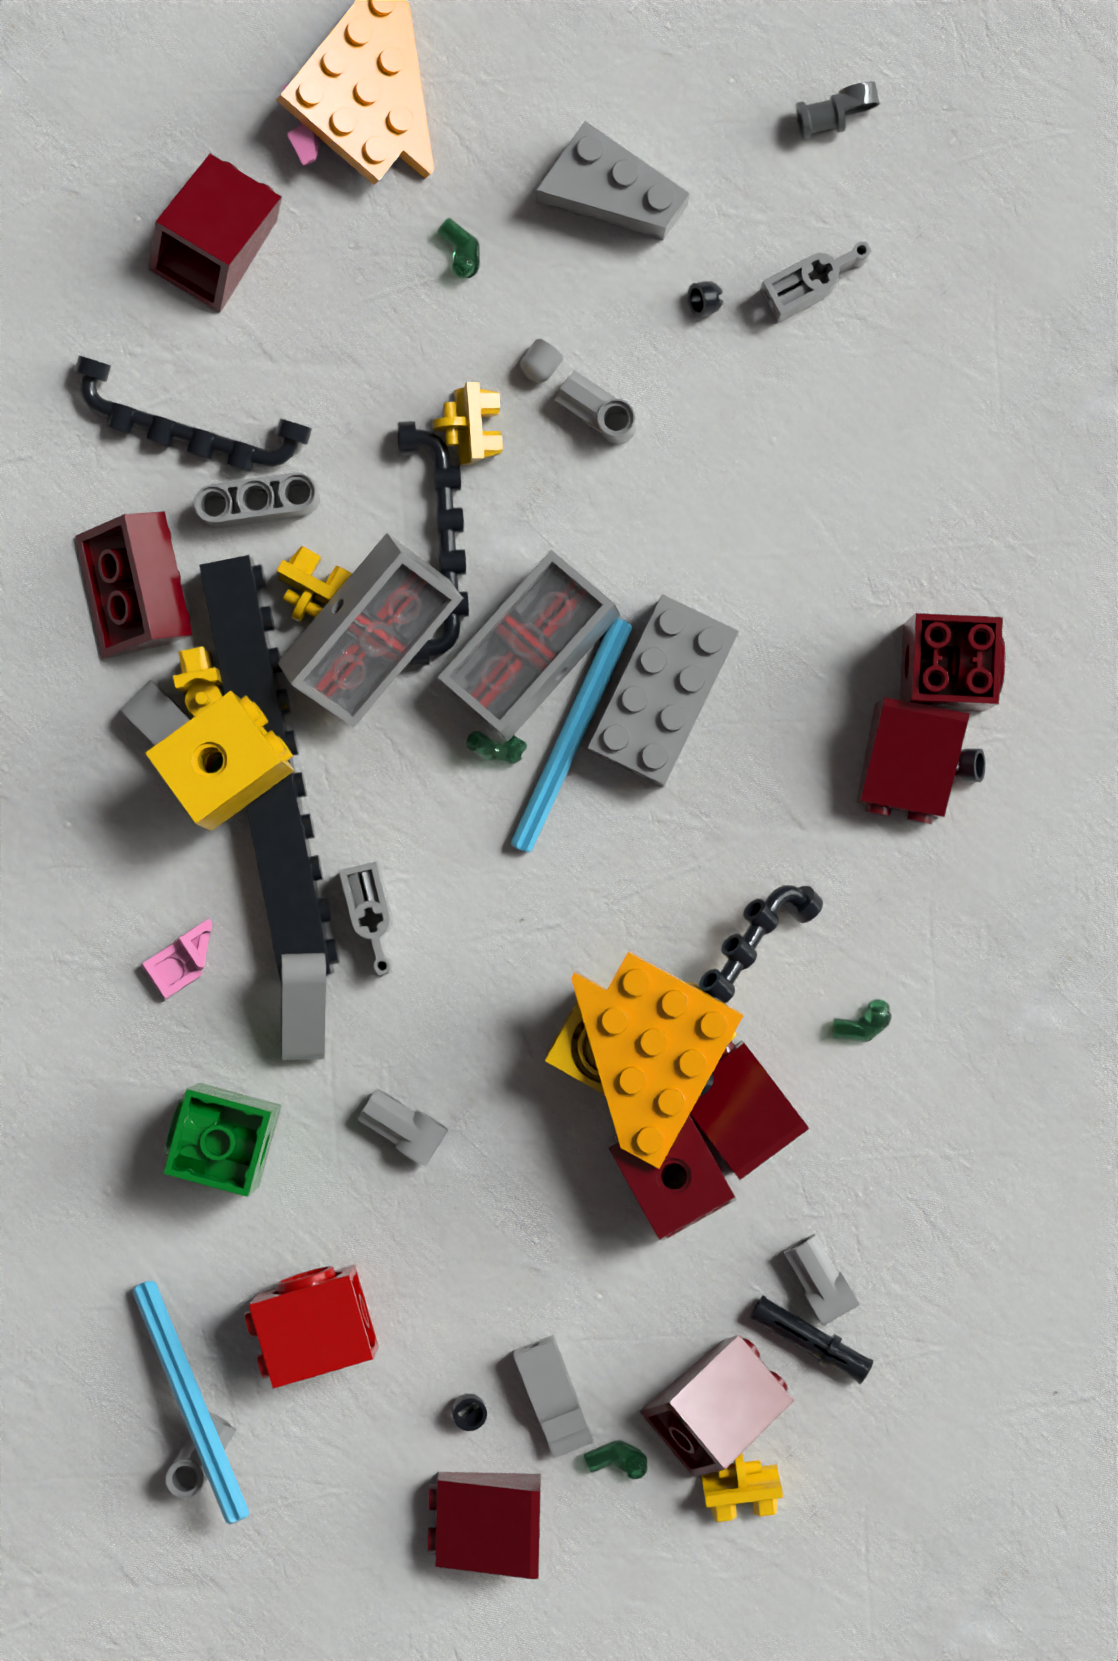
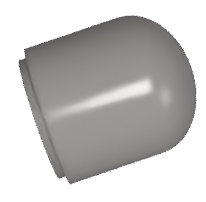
(540, 361)

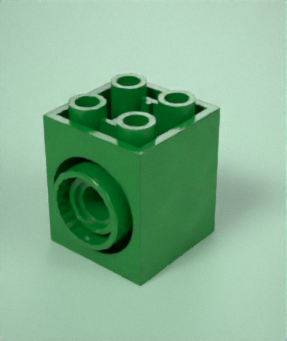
(220, 1138)

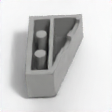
(613, 185)

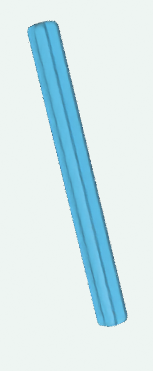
(571, 736)
(190, 1402)

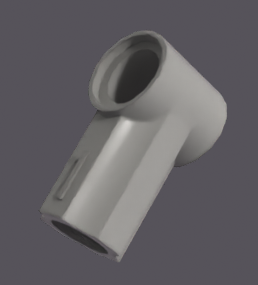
(594, 406)
(411, 1131)
(824, 1286)
(189, 1457)

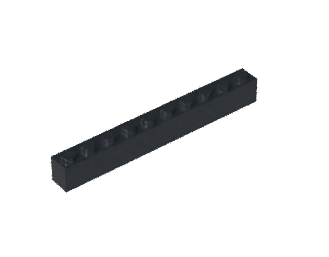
(277, 816)

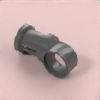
(831, 113)

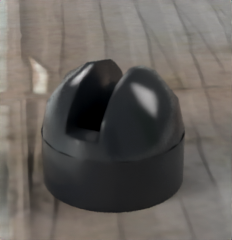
(704, 298)
(971, 765)
(474, 1416)

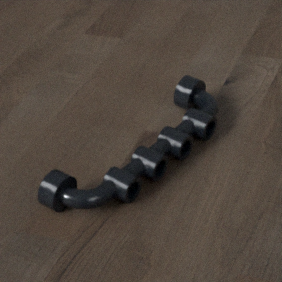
(165, 430)
(449, 521)
(801, 904)

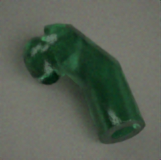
(465, 248)
(491, 750)
(867, 1026)
(619, 1454)

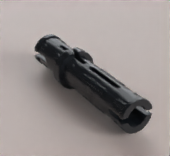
(814, 1341)

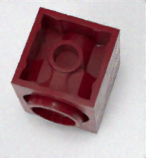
(953, 661)
(676, 1209)

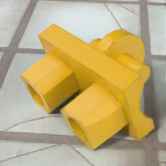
(464, 423)
(299, 575)
(198, 679)
(742, 1484)

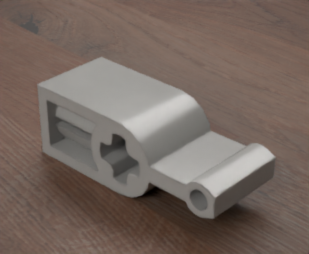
(795, 291)
(377, 901)
(553, 1396)

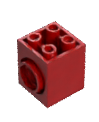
(311, 1325)

